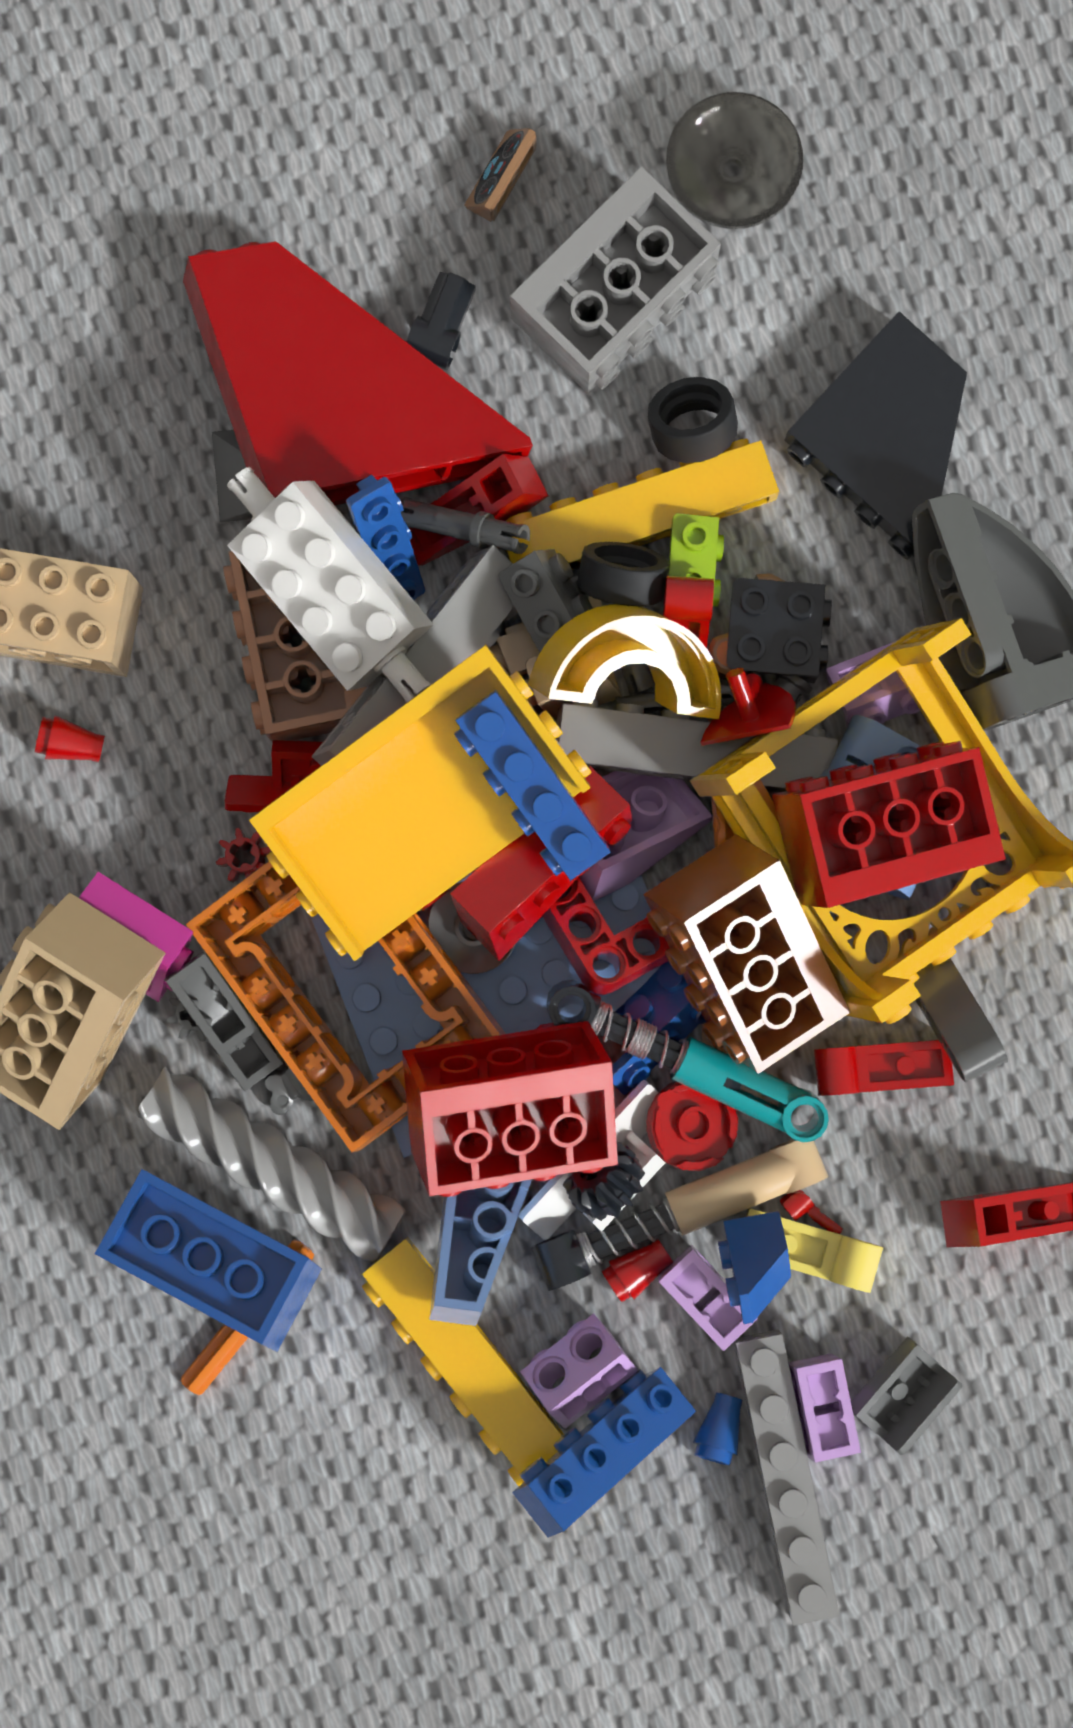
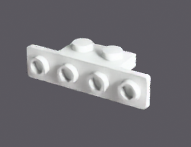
(551, 1204)

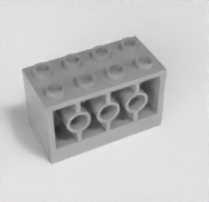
(610, 253)

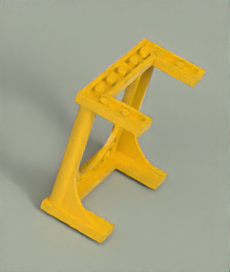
(1034, 844)

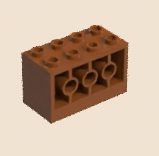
(745, 953)

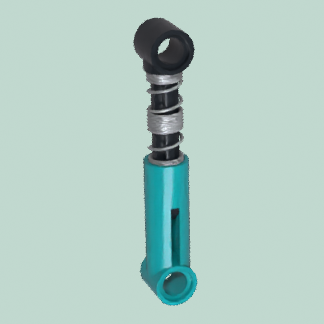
(696, 1064)

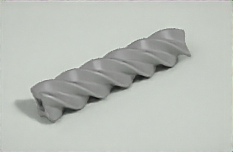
(261, 1159)

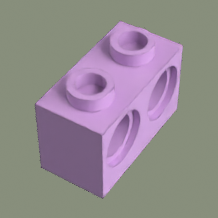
(703, 1296)
(585, 1379)
(824, 1407)

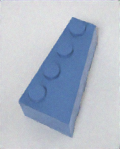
(470, 1249)

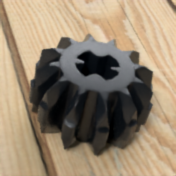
(607, 1189)

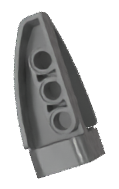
(1009, 599)

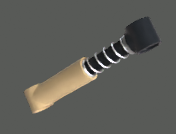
(686, 1209)

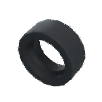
(687, 396)
(623, 574)

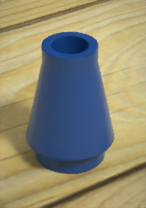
(719, 1432)

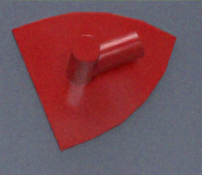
(755, 711)

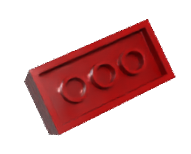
(888, 824)
(510, 1108)

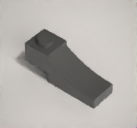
(223, 1021)

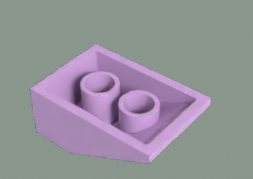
(663, 818)

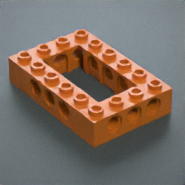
(356, 1110)

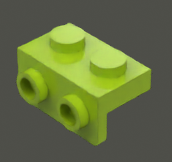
(696, 548)

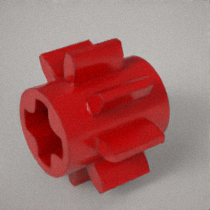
(244, 844)

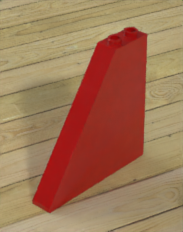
(328, 386)

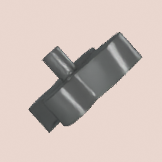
(284, 1089)

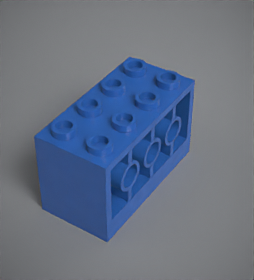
(209, 1260)

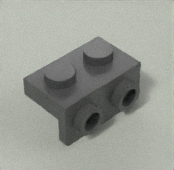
(543, 593)
(905, 1396)

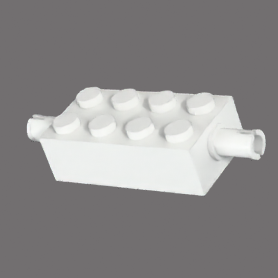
(329, 584)

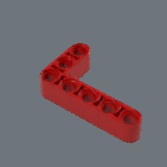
(602, 943)

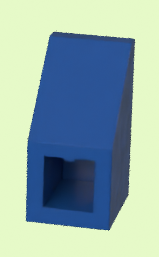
(758, 1260)

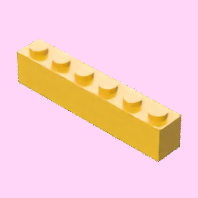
(645, 509)
(466, 1359)

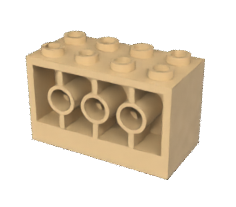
(67, 612)
(68, 1006)

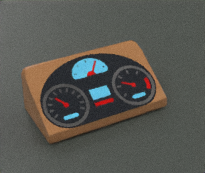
(502, 173)

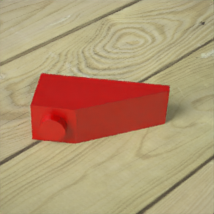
(500, 488)
(1008, 1215)

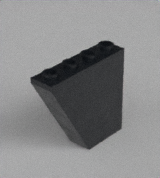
(885, 429)

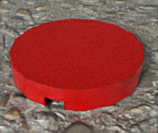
(690, 1128)

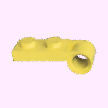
(830, 1254)

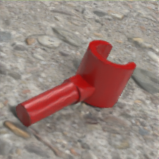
(799, 1203)

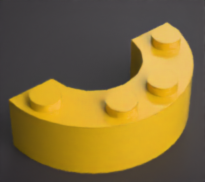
(618, 635)

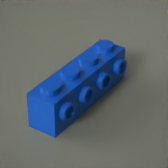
(532, 784)
(603, 1452)

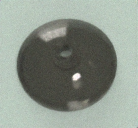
(741, 132)

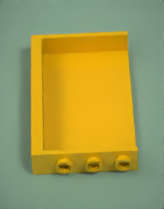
(404, 809)

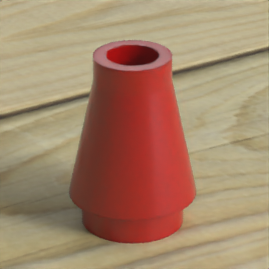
(67, 741)
(636, 1270)

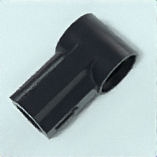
(439, 327)

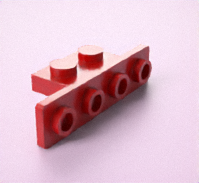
(290, 765)

